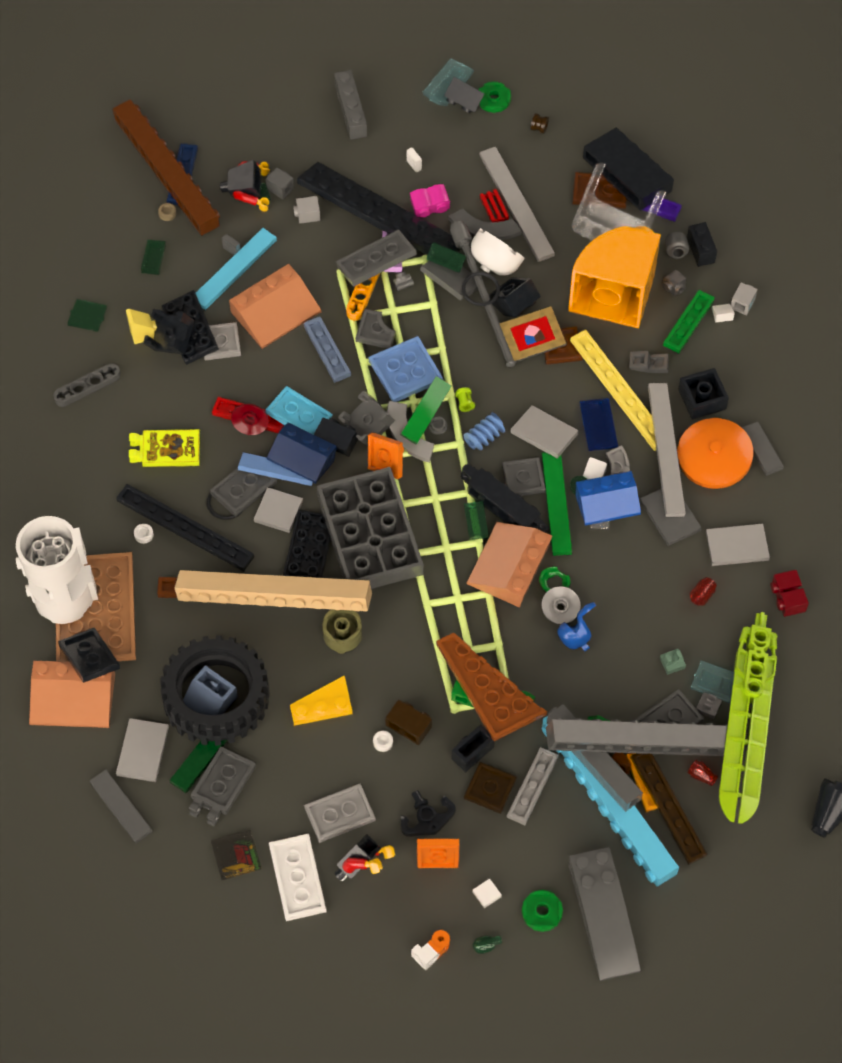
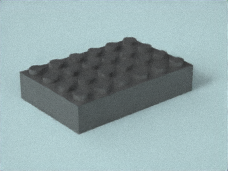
(370, 528)

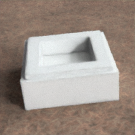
(414, 160)
(487, 893)

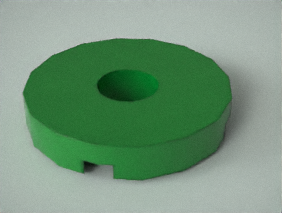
(498, 104)
(542, 922)

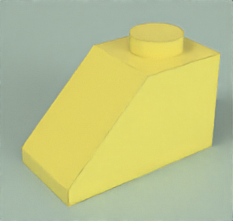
(140, 325)

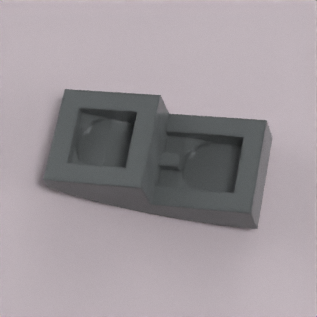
(644, 362)

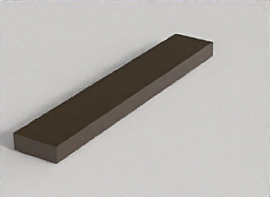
(669, 807)

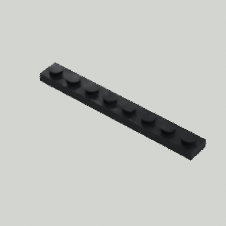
(185, 527)

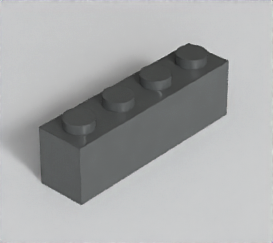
(350, 105)

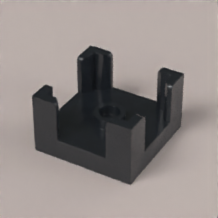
(171, 332)

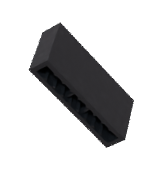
(628, 168)

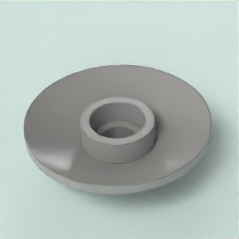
(561, 596)

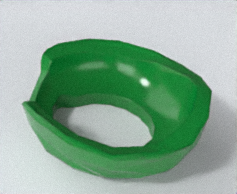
(551, 572)

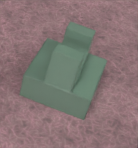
(672, 661)

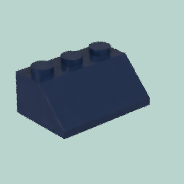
(302, 452)

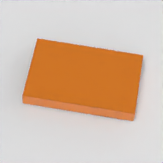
(437, 853)

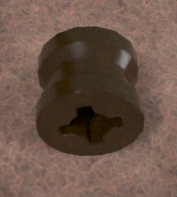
(539, 123)

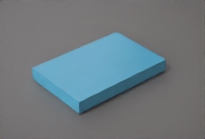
(296, 410)

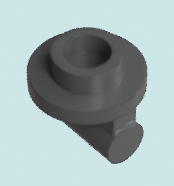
(402, 281)

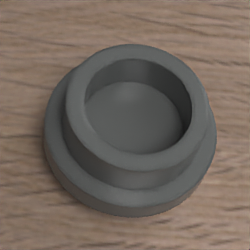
(438, 425)

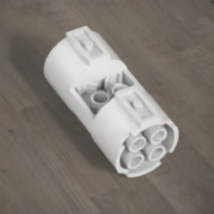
(54, 562)

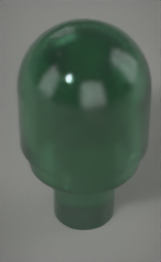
(486, 943)

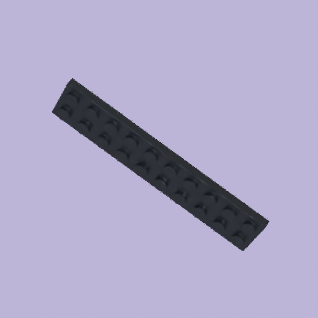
(373, 208)

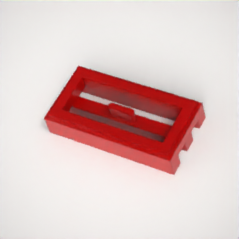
(488, 195)

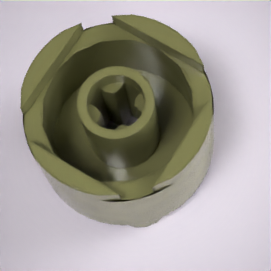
(342, 630)

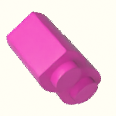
(430, 200)

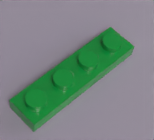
(688, 321)

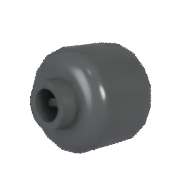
(676, 245)

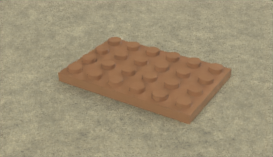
(113, 611)

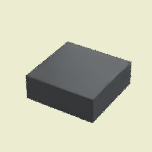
(230, 244)

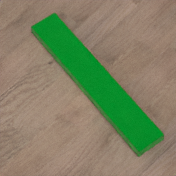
(556, 505)

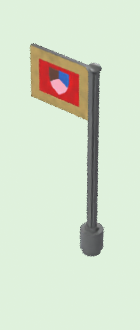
(520, 336)

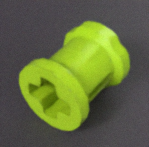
(465, 399)

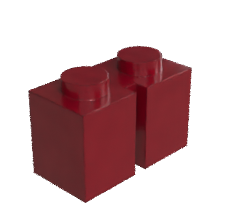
(789, 597)

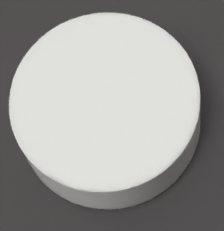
(143, 533)
(383, 741)

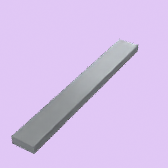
(517, 204)
(666, 450)

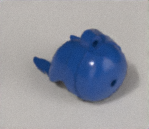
(578, 635)

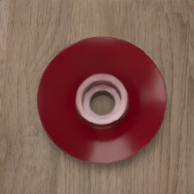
(246, 424)

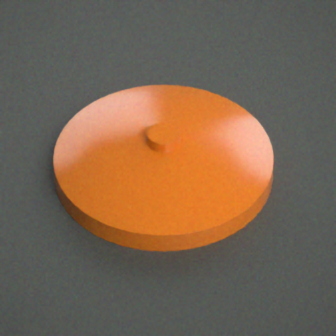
(715, 453)

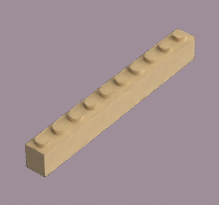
(273, 590)

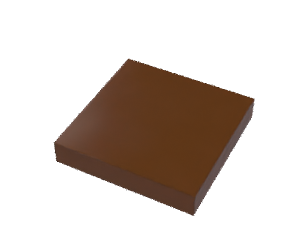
(566, 353)

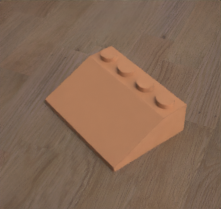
(274, 306)
(509, 561)
(64, 700)

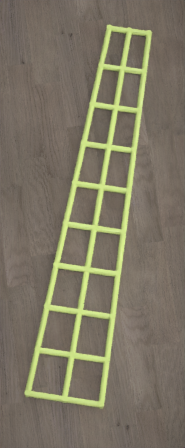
(435, 498)

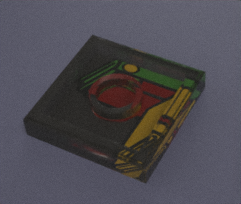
(236, 855)

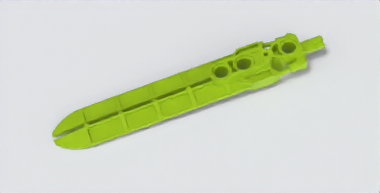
(757, 661)

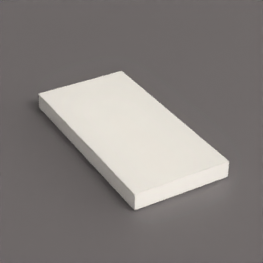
(297, 877)

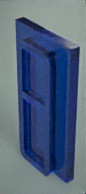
(598, 424)

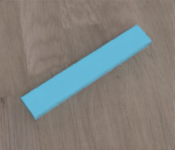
(235, 267)

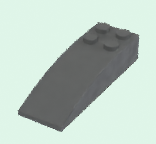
(604, 913)

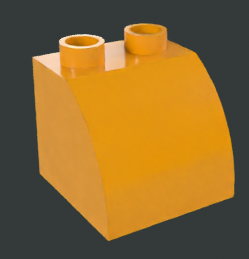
(615, 275)

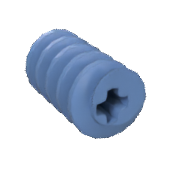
(484, 431)

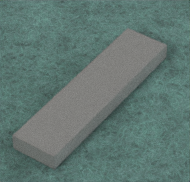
(532, 786)

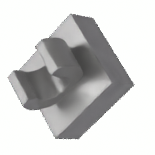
(708, 705)

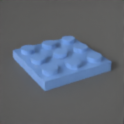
(404, 369)

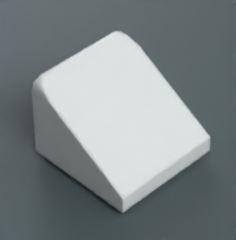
(723, 312)
(595, 469)

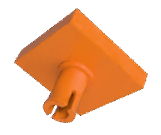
(385, 453)

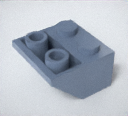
(210, 693)

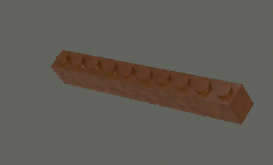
(166, 168)

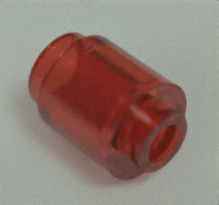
(703, 591)

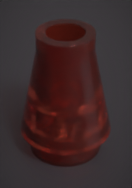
(701, 772)

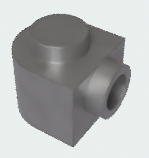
(674, 282)

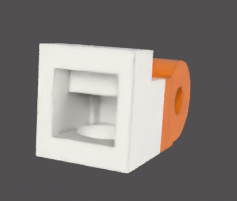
(432, 950)

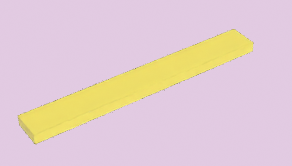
(615, 385)

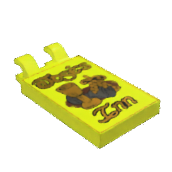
(166, 448)

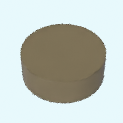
(167, 212)

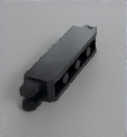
(500, 499)

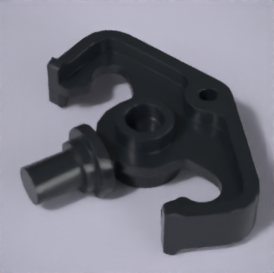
(429, 820)

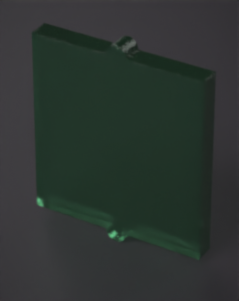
(87, 315)

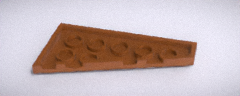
(491, 693)

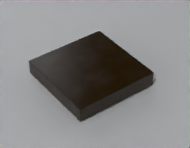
(490, 787)

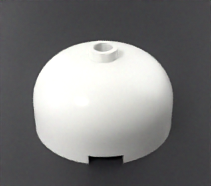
(494, 254)

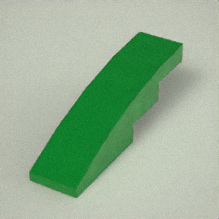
(426, 410)

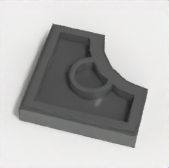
(374, 331)

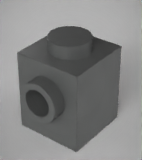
(279, 183)

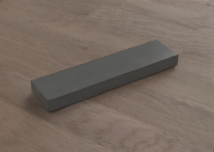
(120, 806)

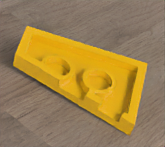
(323, 703)

